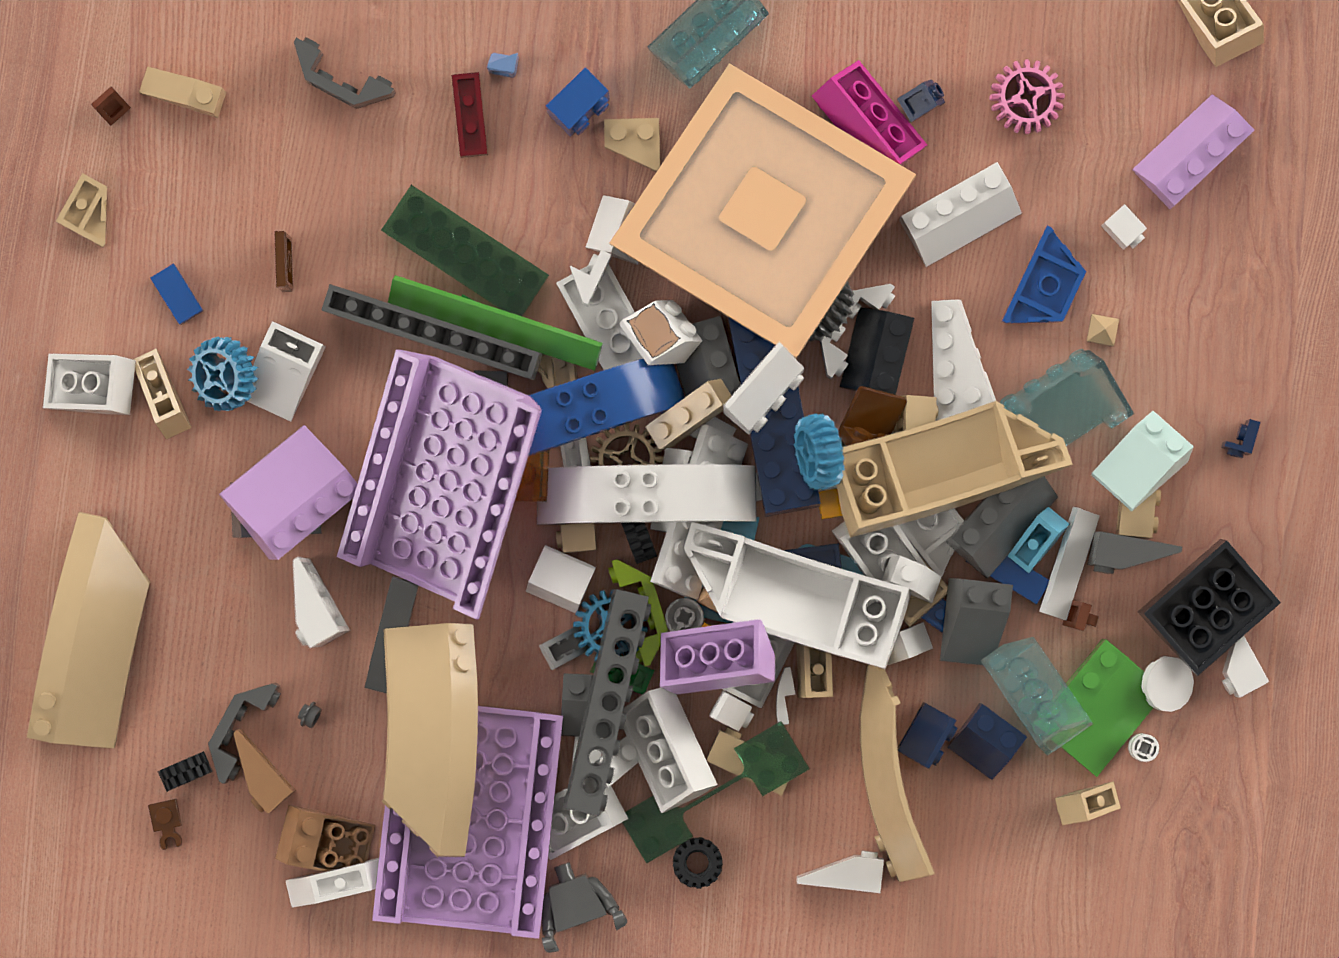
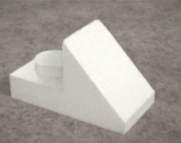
(588, 283)

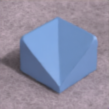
(503, 64)

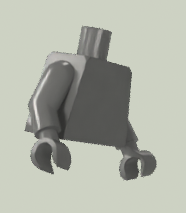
(574, 903)

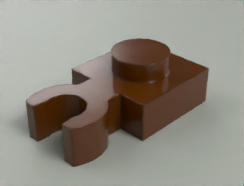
(166, 817)

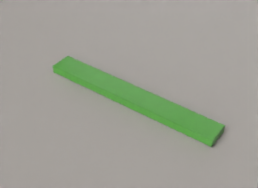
(495, 322)

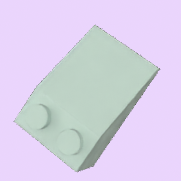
(1143, 461)

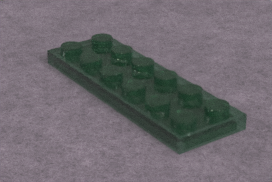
(464, 252)

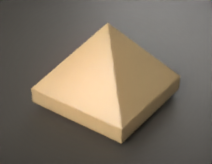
(1102, 330)

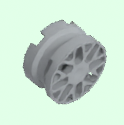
(684, 615)

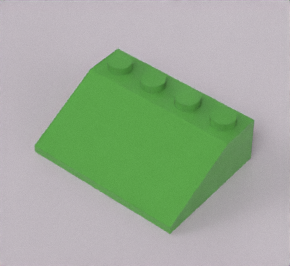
(1113, 698)

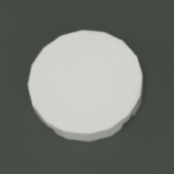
(1167, 683)

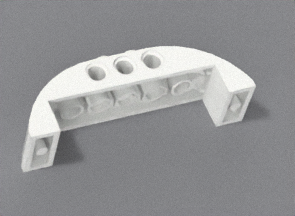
(649, 494)

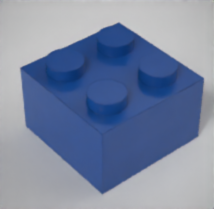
(578, 103)

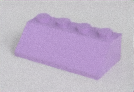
(1192, 150)
(716, 657)

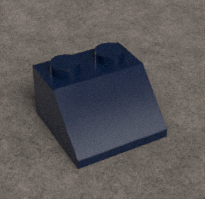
(987, 741)

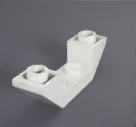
(873, 297)
(333, 884)

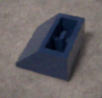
(927, 735)

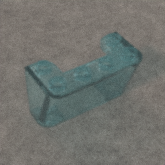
(1072, 397)

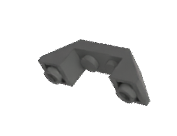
(372, 92)
(224, 761)

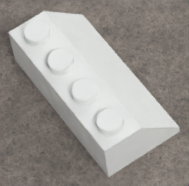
(961, 214)
(667, 749)

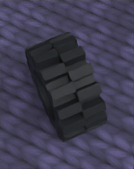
(639, 541)
(185, 771)
(680, 863)

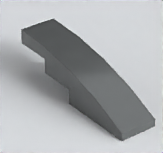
(396, 614)

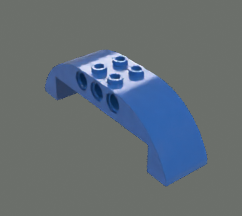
(603, 402)

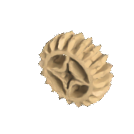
(633, 437)

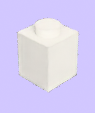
(1125, 228)

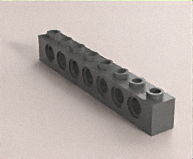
(432, 332)
(620, 604)

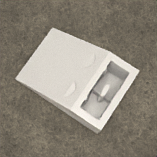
(284, 370)

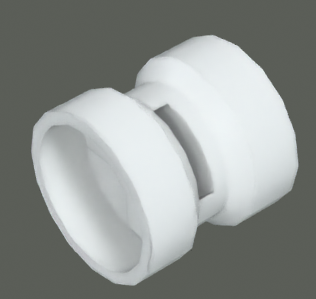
(1139, 746)

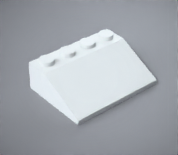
(315, 609)

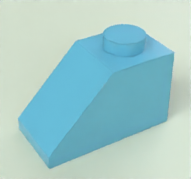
(1038, 539)

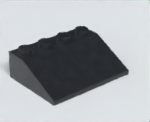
(1209, 606)

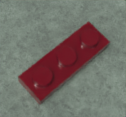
(469, 114)

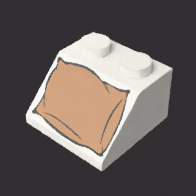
(662, 333)

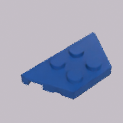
(1046, 284)

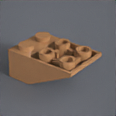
(323, 840)

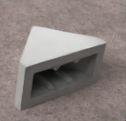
(563, 648)

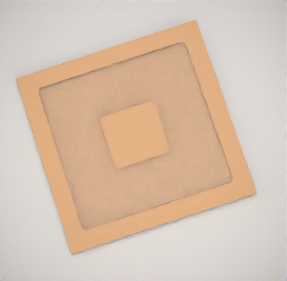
(762, 210)

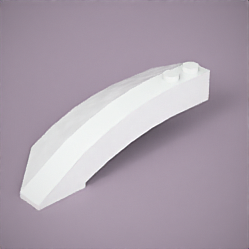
(798, 596)

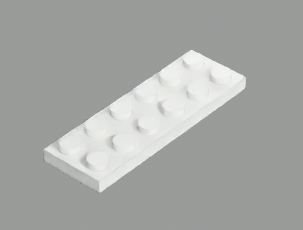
(673, 565)

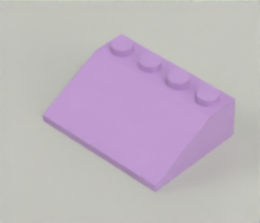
(289, 493)

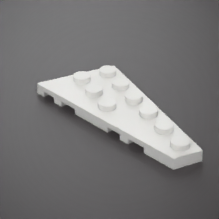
(957, 367)

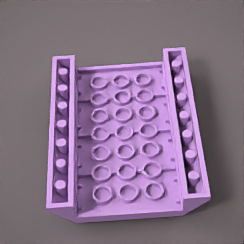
(440, 478)
(508, 841)

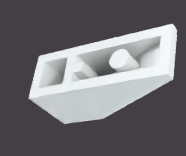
(731, 711)
(851, 873)

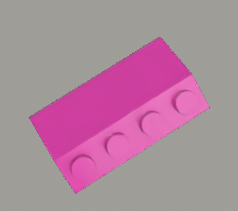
(867, 113)

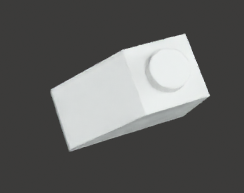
(912, 575)
(1242, 670)

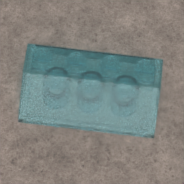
(705, 36)
(1037, 693)

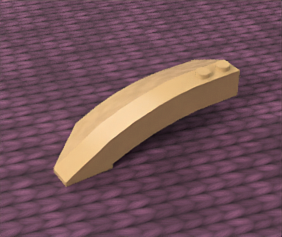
(943, 466)
(89, 639)
(432, 731)
(884, 781)

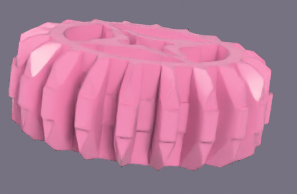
(1037, 92)

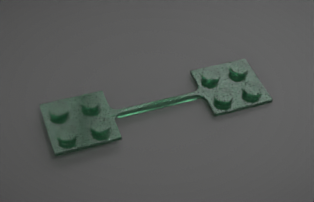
(767, 759)

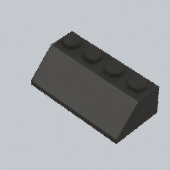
(999, 524)

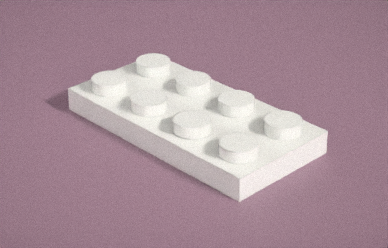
(602, 318)

